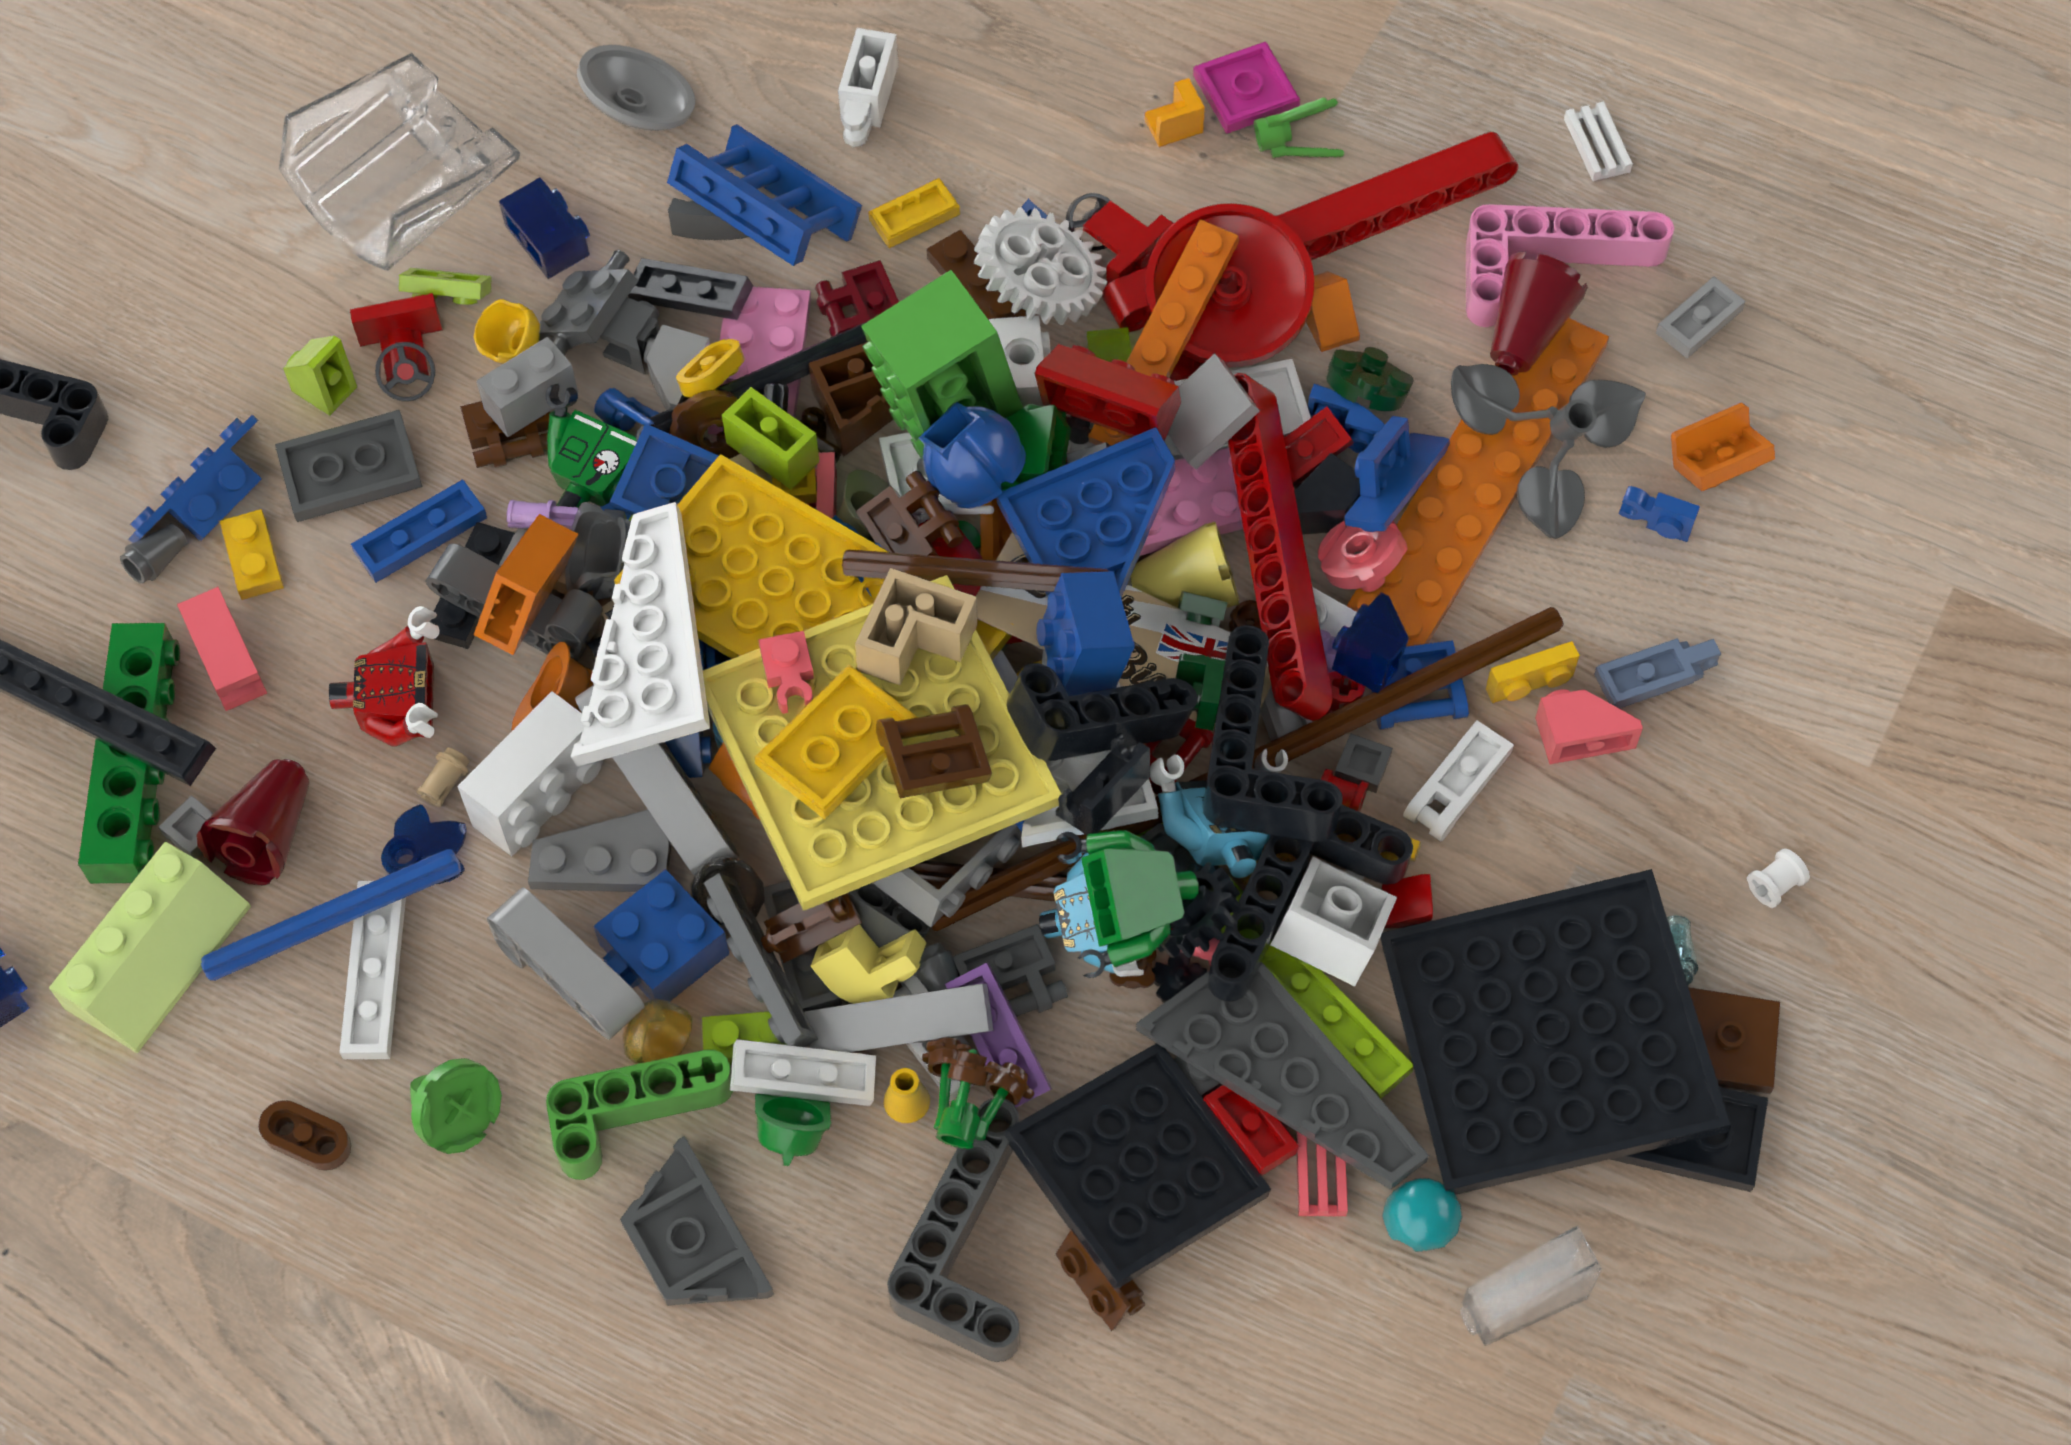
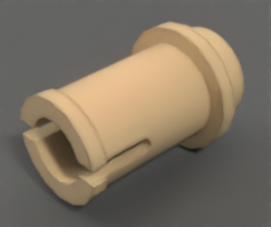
(443, 776)

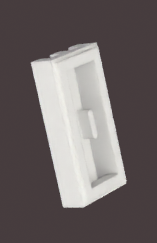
(1611, 135)

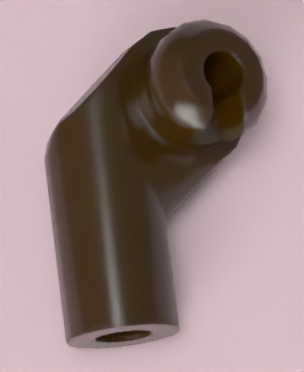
(814, 420)

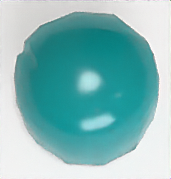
(1422, 1214)

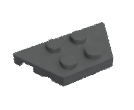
(691, 1238)

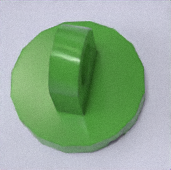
(454, 1105)

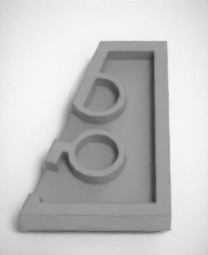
(601, 856)

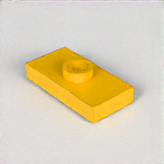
(914, 213)

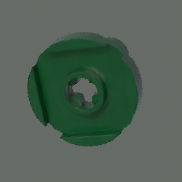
(1369, 377)

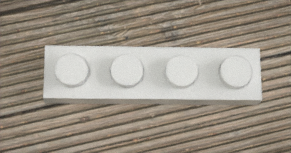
(372, 982)

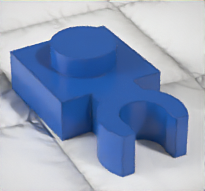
(1664, 514)

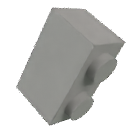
(517, 389)

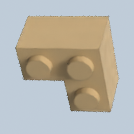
(913, 616)

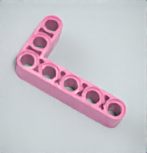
(1561, 233)

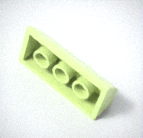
(149, 947)

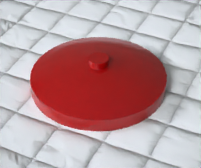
(1260, 295)

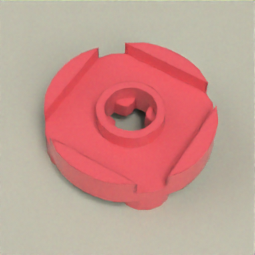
(1364, 570)

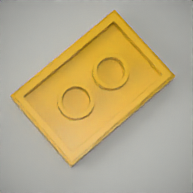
(831, 742)

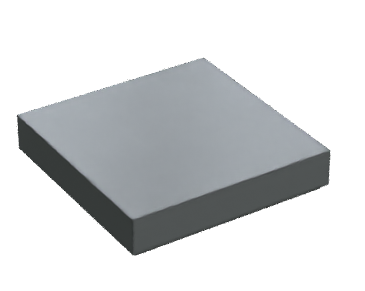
(1210, 411)

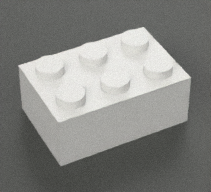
(527, 776)

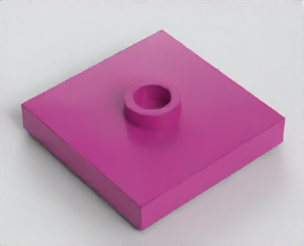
(1245, 86)

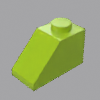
(321, 373)

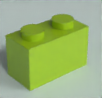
(770, 438)

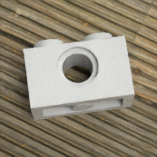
(1023, 344)

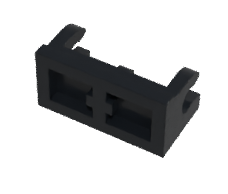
(1106, 787)

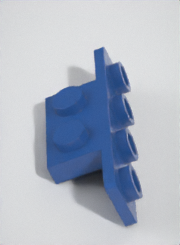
(1392, 472)
(209, 492)

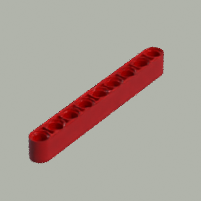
(1279, 559)

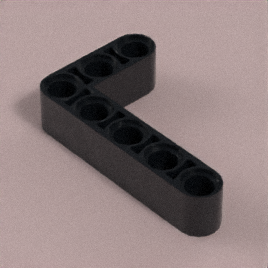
(1251, 797)
(1283, 879)

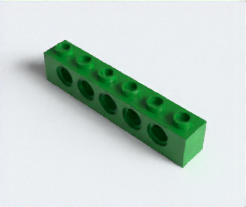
(122, 858)

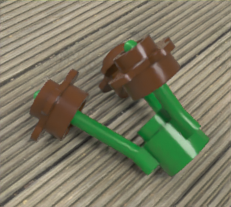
(960, 1122)

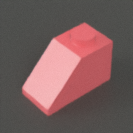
(1583, 726)

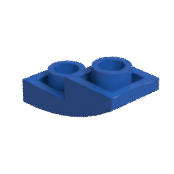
(1353, 417)

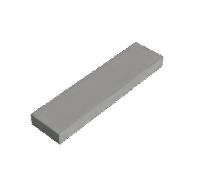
(902, 1019)

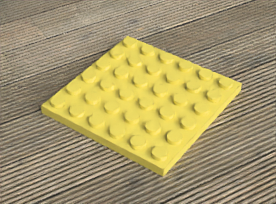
(874, 828)

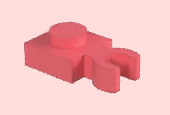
(787, 666)

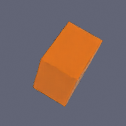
(1332, 313)

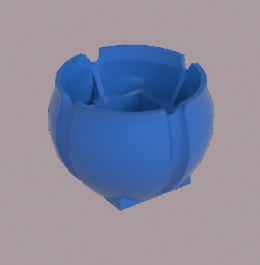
(971, 455)

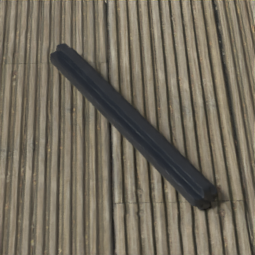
(782, 371)

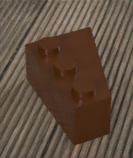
(849, 397)

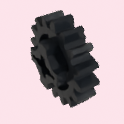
(1204, 914)

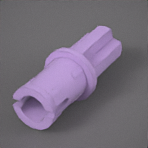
(522, 513)

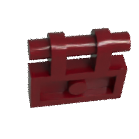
(864, 288)

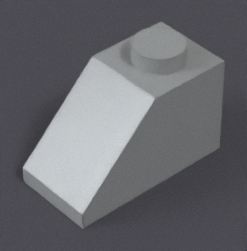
(667, 356)

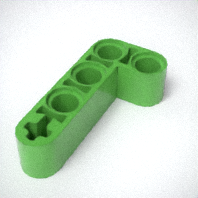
(640, 1105)

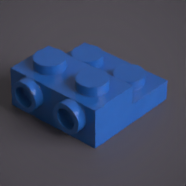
(659, 471)

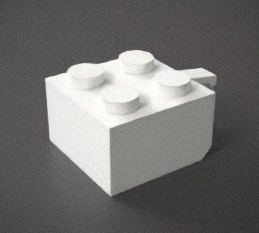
(1334, 921)

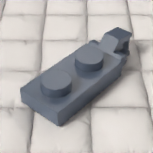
(1655, 671)

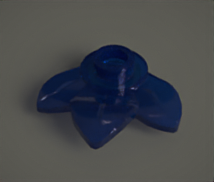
(422, 839)

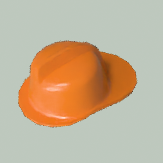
(557, 674)

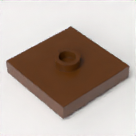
(1739, 1038)

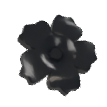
(1175, 976)

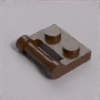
(935, 763)

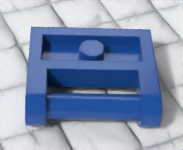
(1414, 659)

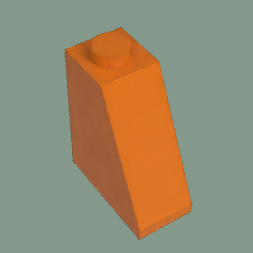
(525, 583)

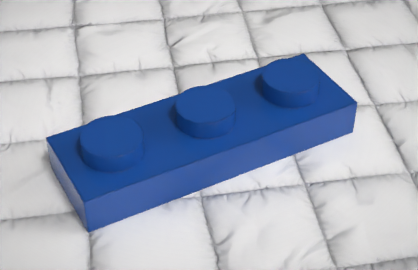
(419, 531)

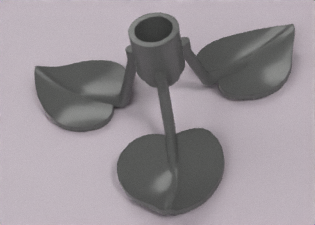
(1597, 409)

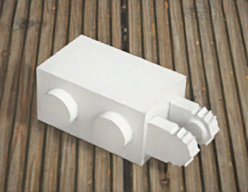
(866, 83)

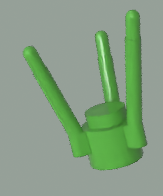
(1275, 130)

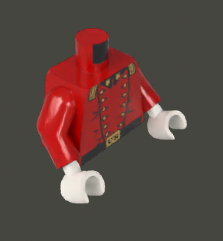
(394, 685)

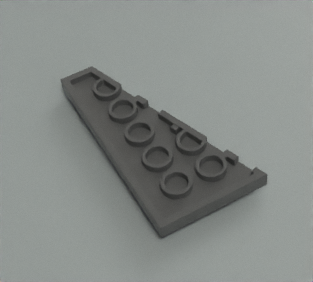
(1288, 1068)

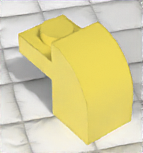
(860, 970)

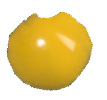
(506, 330)

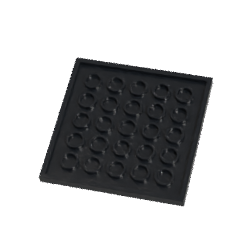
(1552, 1033)

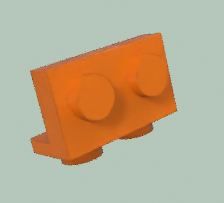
(1719, 448)

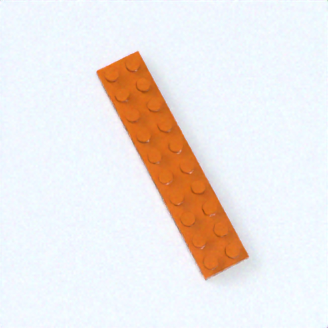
(1475, 487)

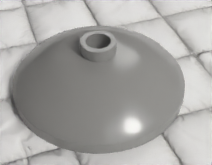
(635, 88)

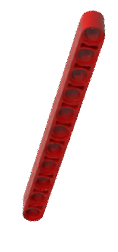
(1363, 210)

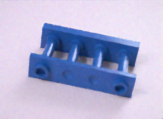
(753, 212)

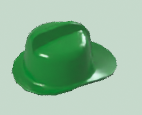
(791, 1124)

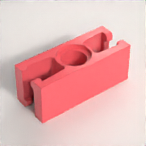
(221, 648)

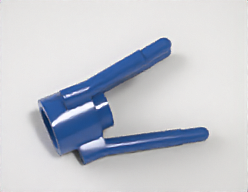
(622, 411)

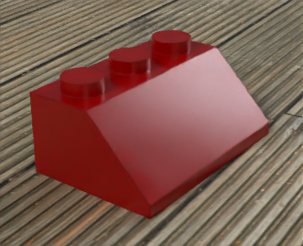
(1107, 391)

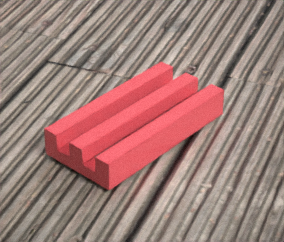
(1322, 1208)

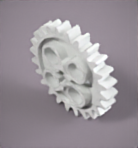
(1040, 266)

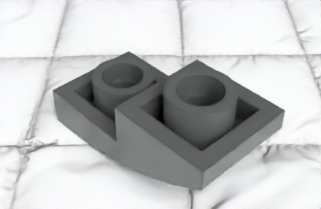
(695, 222)

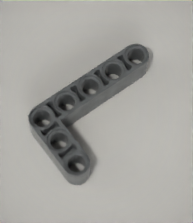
(952, 1233)

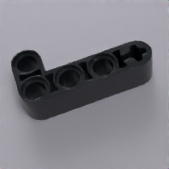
(62, 404)
(1086, 723)

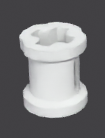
(1778, 877)

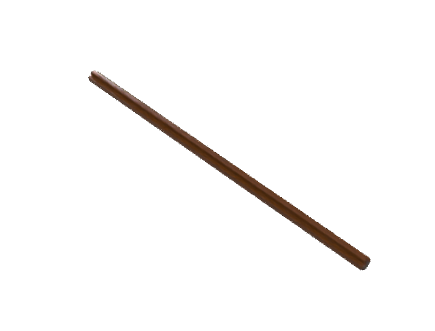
(1293, 743)

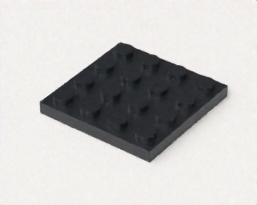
(1137, 1164)

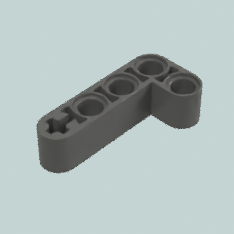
(466, 580)

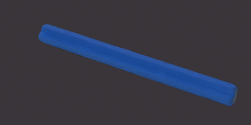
(330, 914)

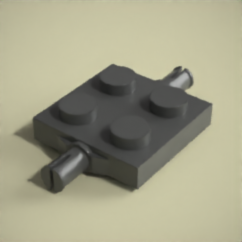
(587, 304)

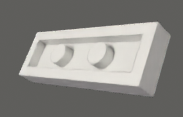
(803, 1072)

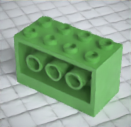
(938, 353)

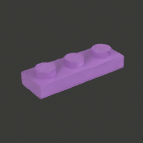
(1008, 1039)

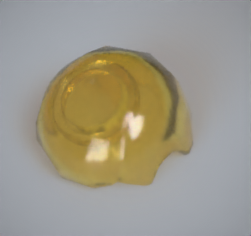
(657, 1032)

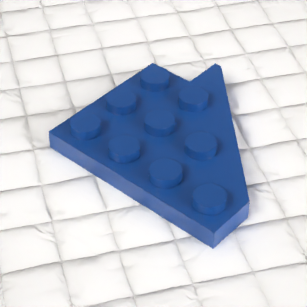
(1094, 507)

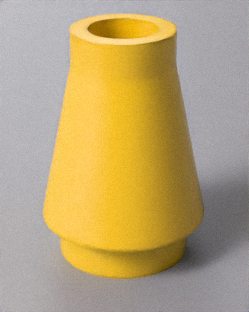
(906, 1097)

